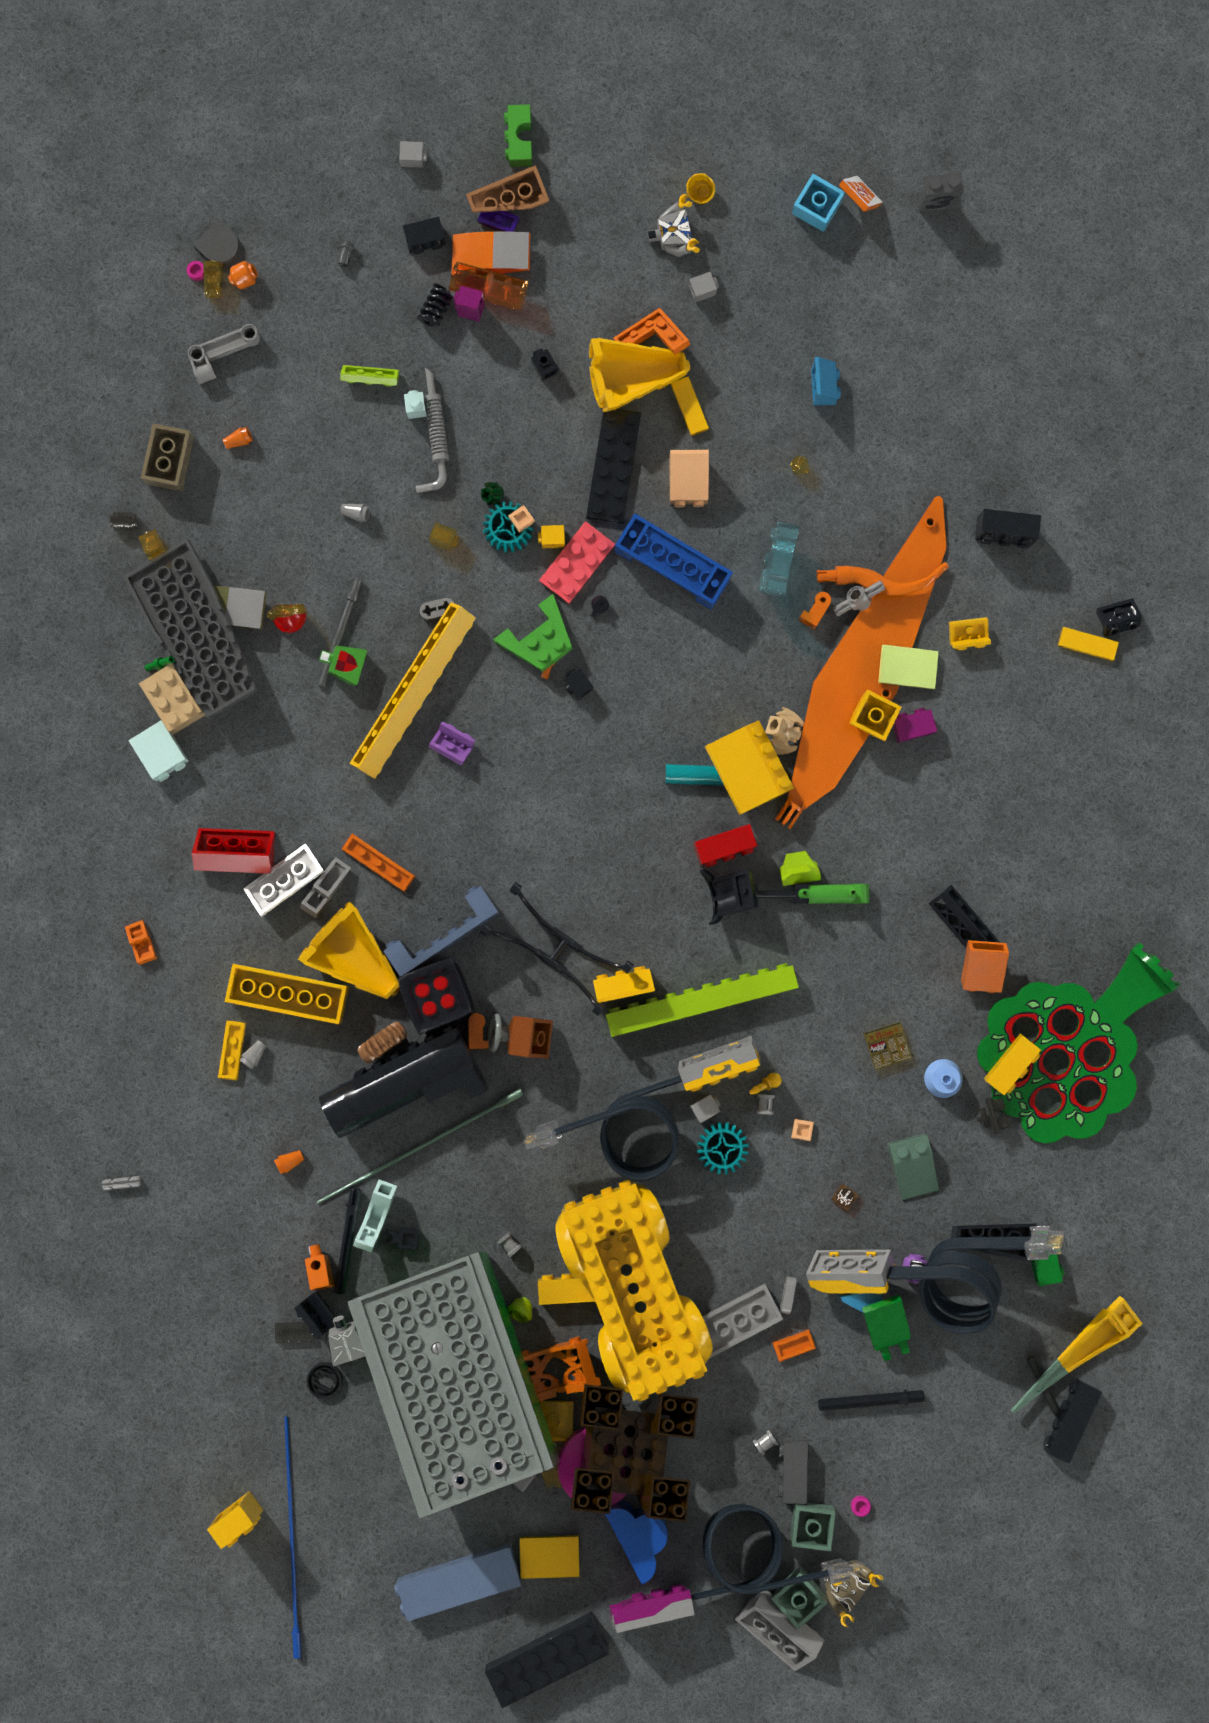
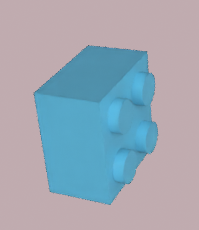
(818, 202)

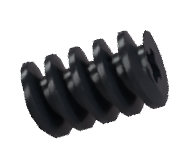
(434, 306)

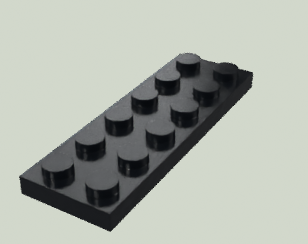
(613, 465)

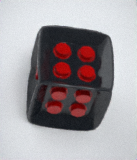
(436, 995)

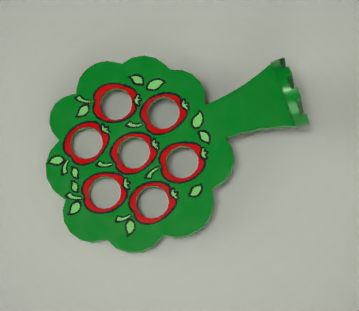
(1134, 986)

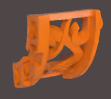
(582, 1376)

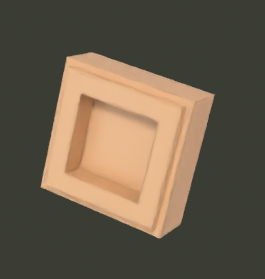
(521, 518)
(802, 1129)

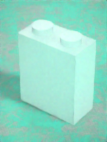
(158, 751)

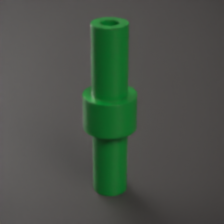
(159, 663)

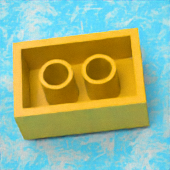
(235, 1520)

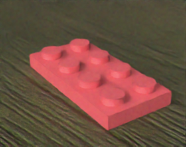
(577, 562)

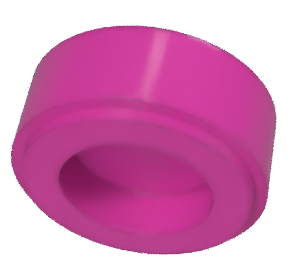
(195, 270)
(860, 1506)

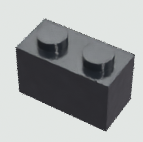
(424, 235)

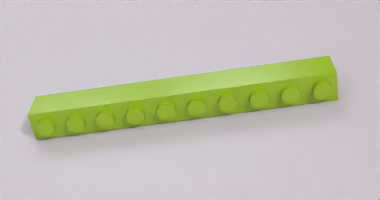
(701, 1000)

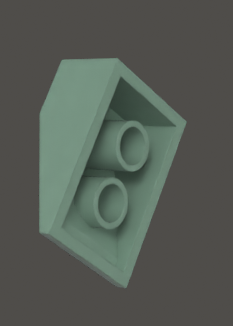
(913, 1166)

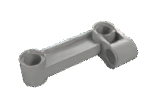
(219, 348)

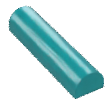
(692, 775)

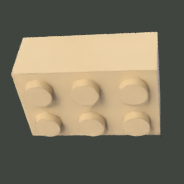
(171, 699)

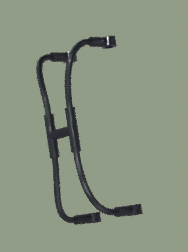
(552, 960)

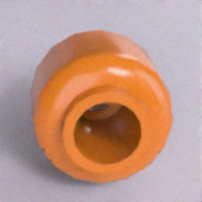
(243, 275)

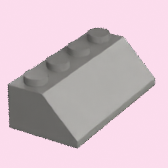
(778, 1633)

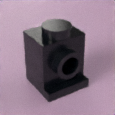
(544, 370)

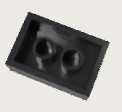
(1007, 528)

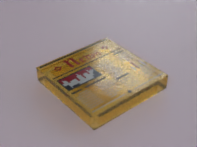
(887, 1045)

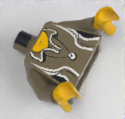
(846, 1594)

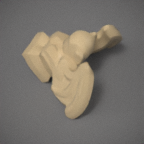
(782, 731)

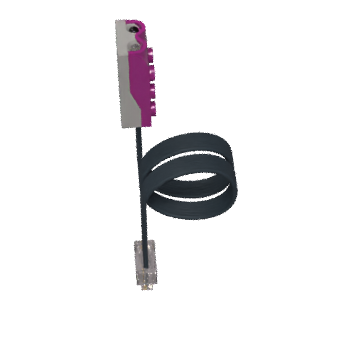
(677, 1601)

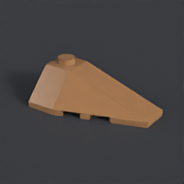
(514, 192)

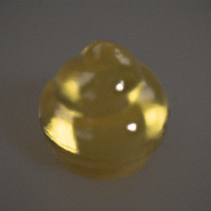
(800, 465)

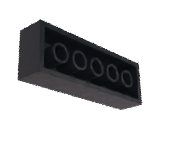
(547, 1659)

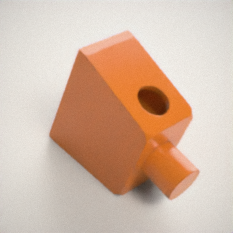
(320, 1278)

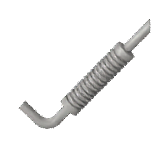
(437, 434)

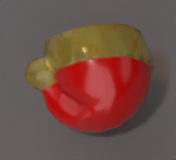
(288, 617)

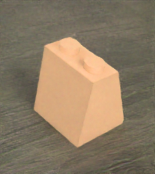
(689, 477)

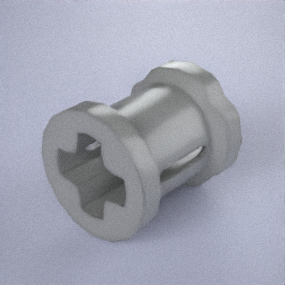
(765, 1104)
(509, 1244)
(765, 1442)

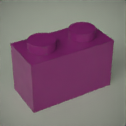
(469, 303)
(914, 725)

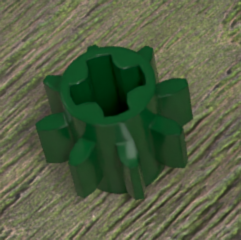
(492, 493)

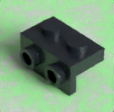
(315, 1315)

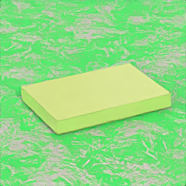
(908, 667)

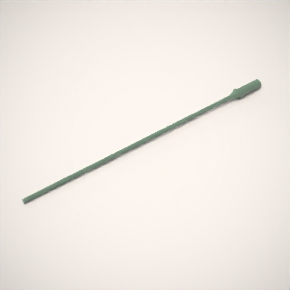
(500, 1103)

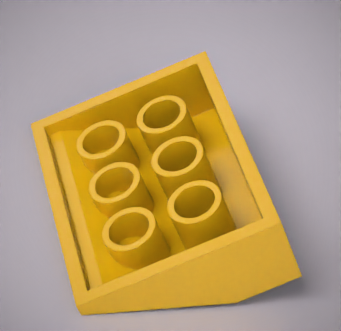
(749, 767)

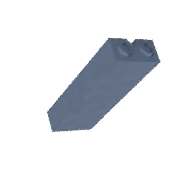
(458, 1582)

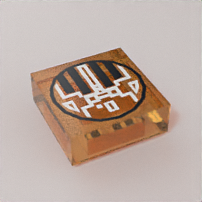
(844, 1197)

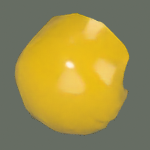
(700, 188)

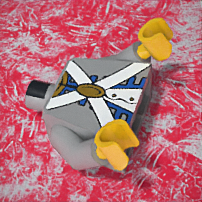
(674, 230)

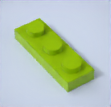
(369, 375)

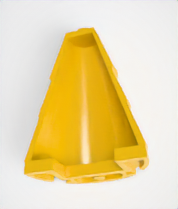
(630, 371)
(351, 954)

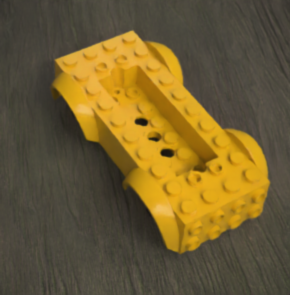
(637, 1349)

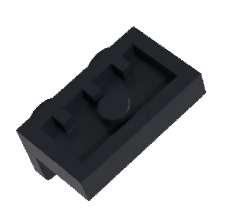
(1119, 617)

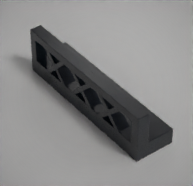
(967, 917)

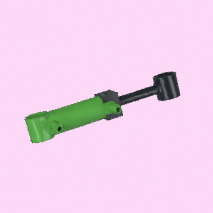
(821, 894)

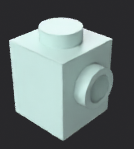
(415, 404)

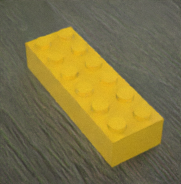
(287, 994)

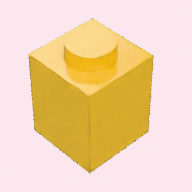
(552, 536)

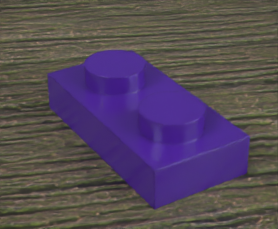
(499, 220)

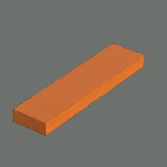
(378, 862)

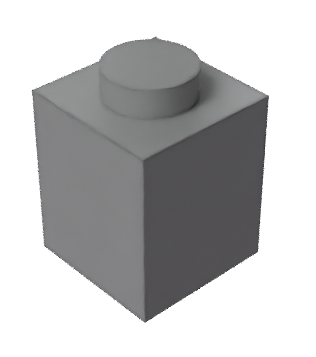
(412, 154)
(703, 286)
(706, 1107)

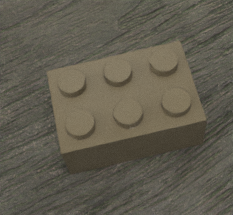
(167, 457)

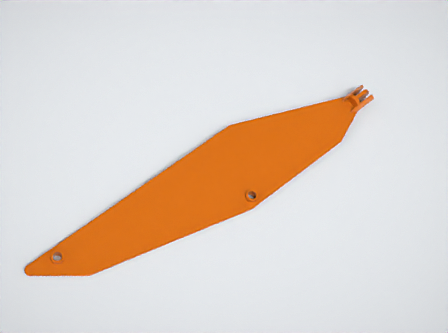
(827, 738)

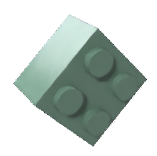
(812, 1526)

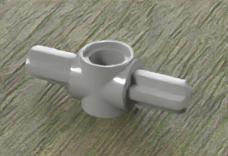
(859, 598)

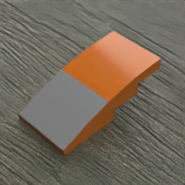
(493, 250)

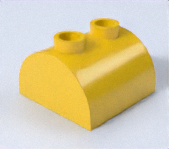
(875, 715)

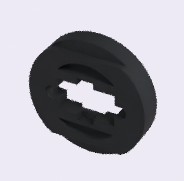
(330, 1391)

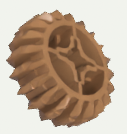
(382, 1042)

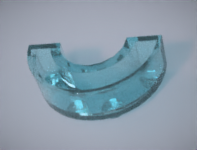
(778, 561)

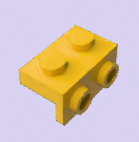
(969, 633)

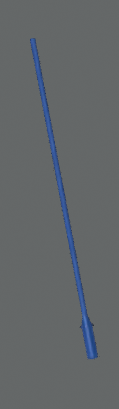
(296, 1632)

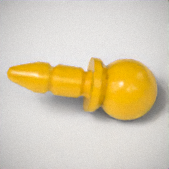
(772, 1081)

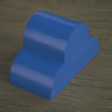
(638, 1536)

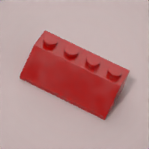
(233, 850)

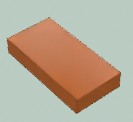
(794, 1345)

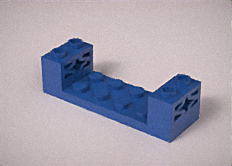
(673, 560)

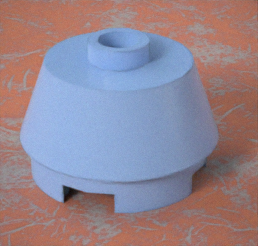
(943, 1078)

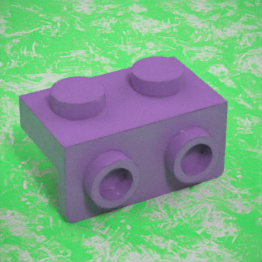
(452, 743)

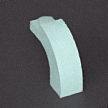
(375, 1216)

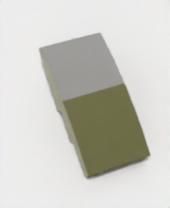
(243, 606)

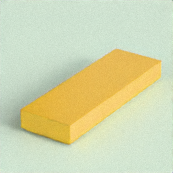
(689, 406)
(1088, 644)
(232, 1050)

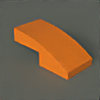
(140, 942)

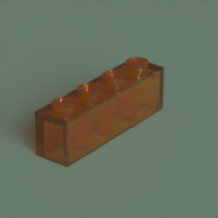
(496, 287)

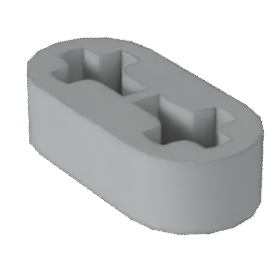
(436, 604)
(788, 1295)

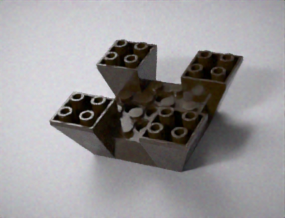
(649, 1430)

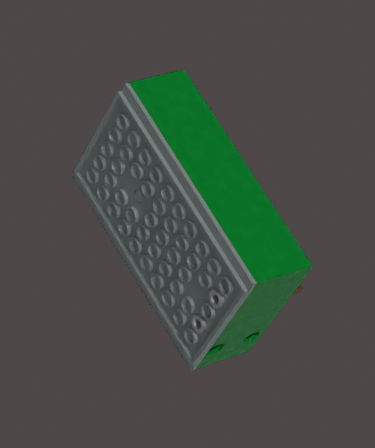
(453, 1383)

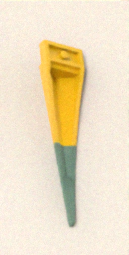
(1103, 1332)

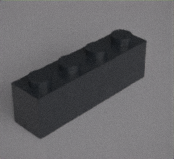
(1072, 1420)

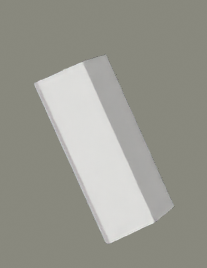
(284, 880)

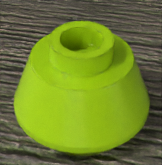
(520, 1310)

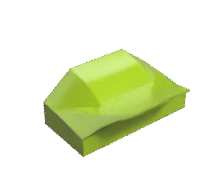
(798, 869)

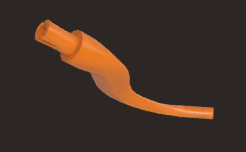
(850, 574)

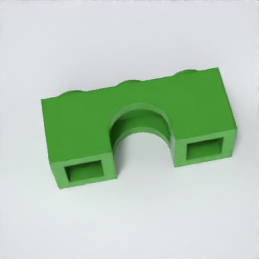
(519, 151)

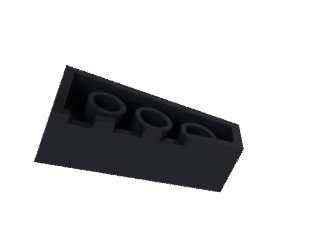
(997, 1230)

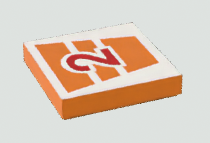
(860, 193)

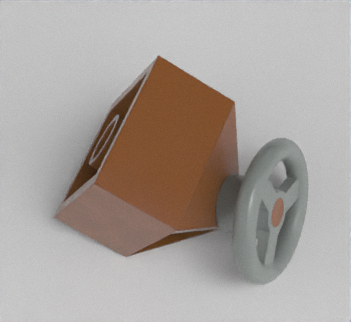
(523, 1036)

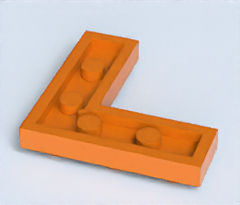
(658, 324)

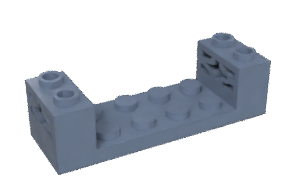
(405, 962)

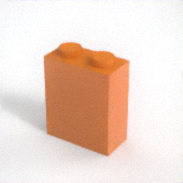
(984, 966)

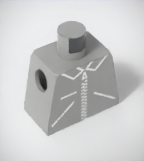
(344, 1342)

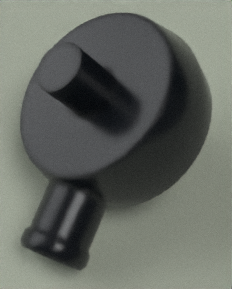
(599, 605)

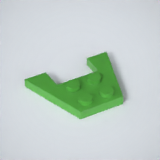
(544, 644)

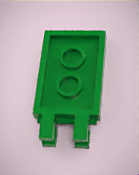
(887, 1325)

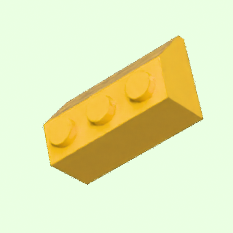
(623, 984)

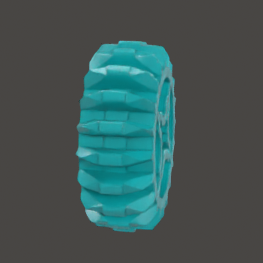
(492, 535)
(725, 1164)

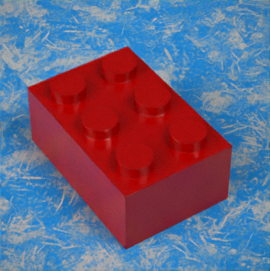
(725, 846)

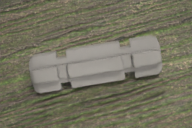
(120, 1183)

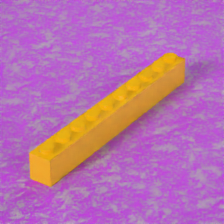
(413, 690)

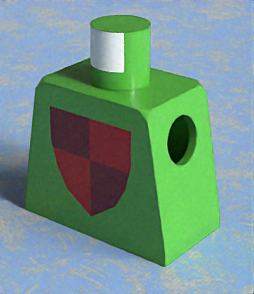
(344, 663)

